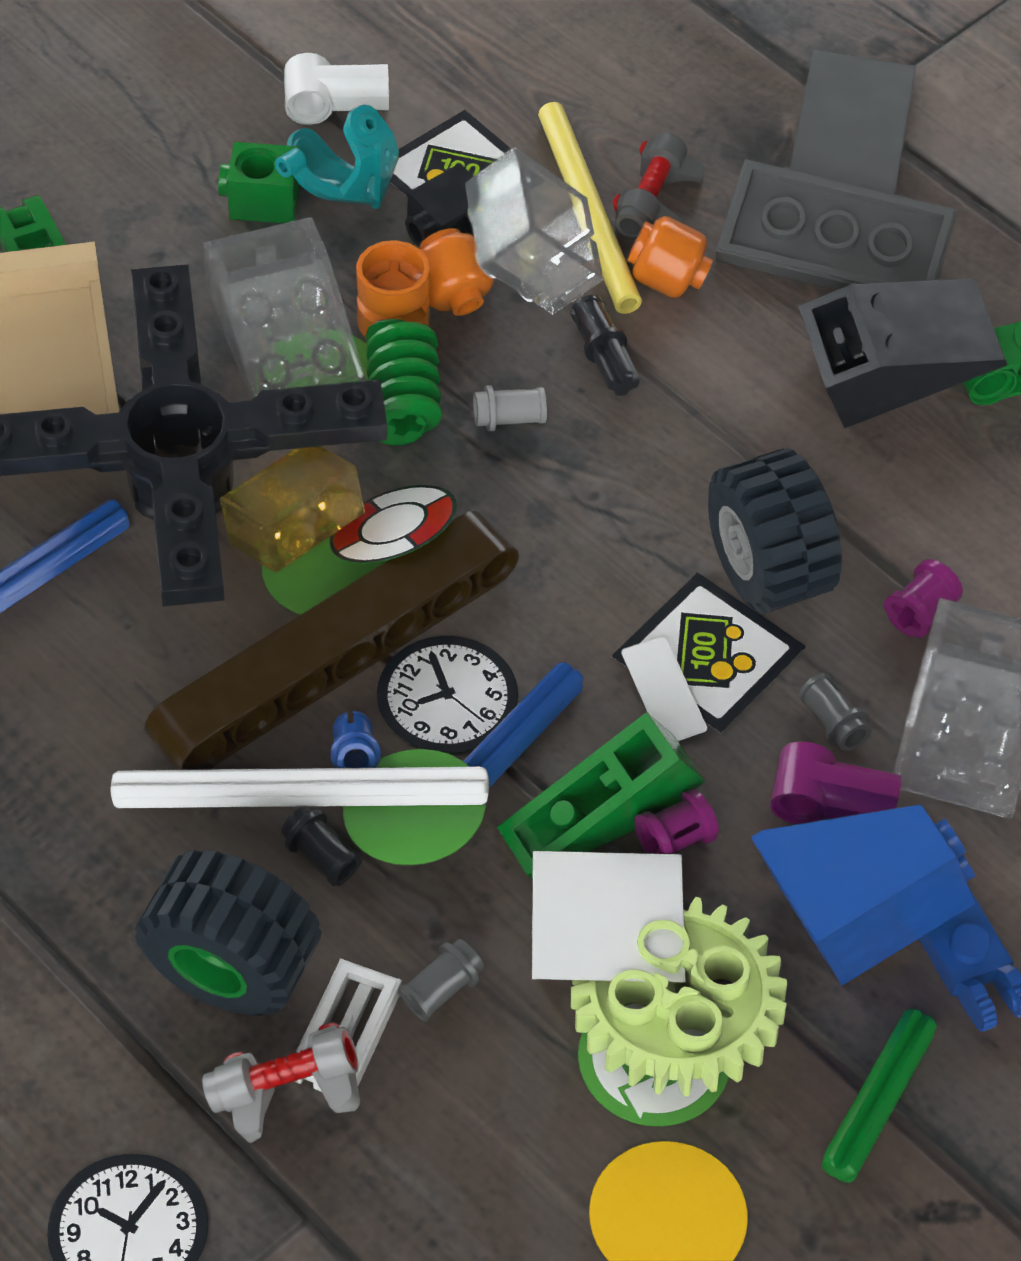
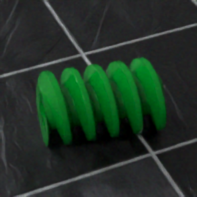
(406, 364)

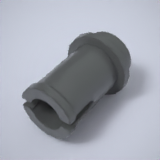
(844, 724)
(442, 979)

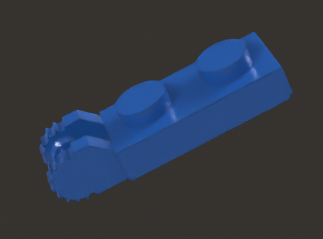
(967, 958)

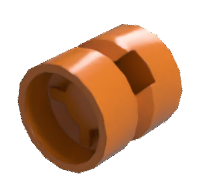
(392, 284)

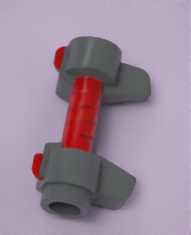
(661, 163)

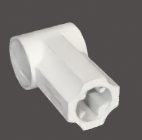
(318, 88)

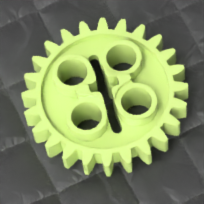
(653, 1037)

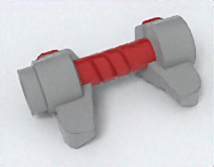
(247, 1085)

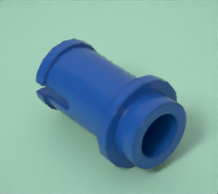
(354, 736)

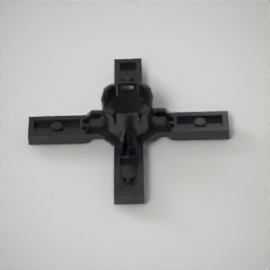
(174, 406)

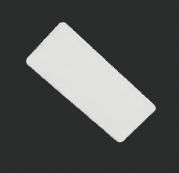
(664, 687)

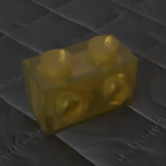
(292, 506)

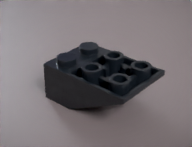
(899, 342)

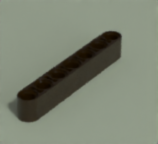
(330, 644)

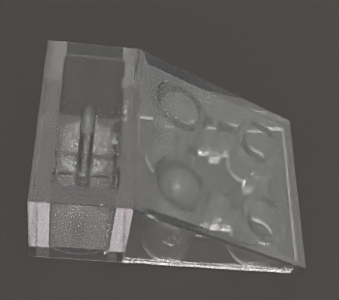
(281, 308)
(966, 712)

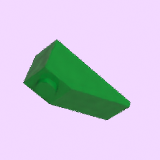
(603, 794)

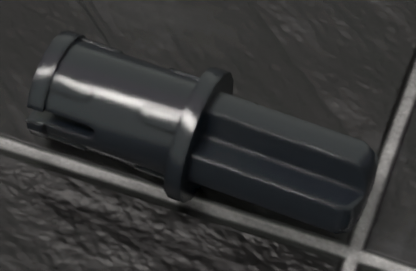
(605, 344)

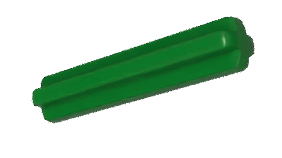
(878, 1096)

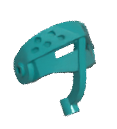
(334, 179)

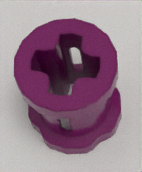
(916, 604)
(677, 825)

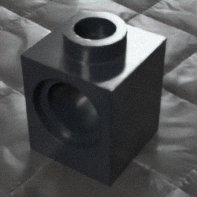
(439, 205)

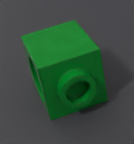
(256, 187)

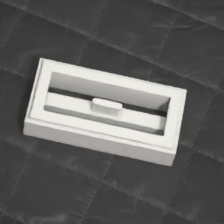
(369, 980)

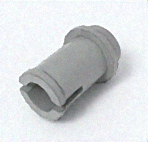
(509, 407)

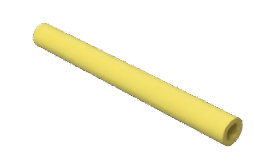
(577, 175)

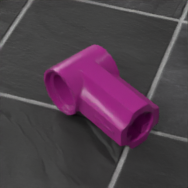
(816, 786)

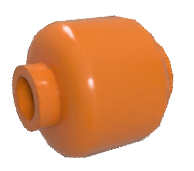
(669, 257)
(455, 276)

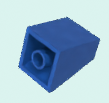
(868, 882)

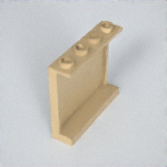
(54, 332)

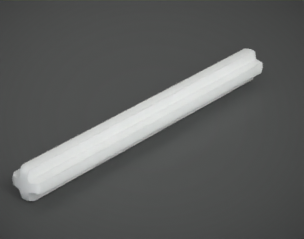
(300, 787)

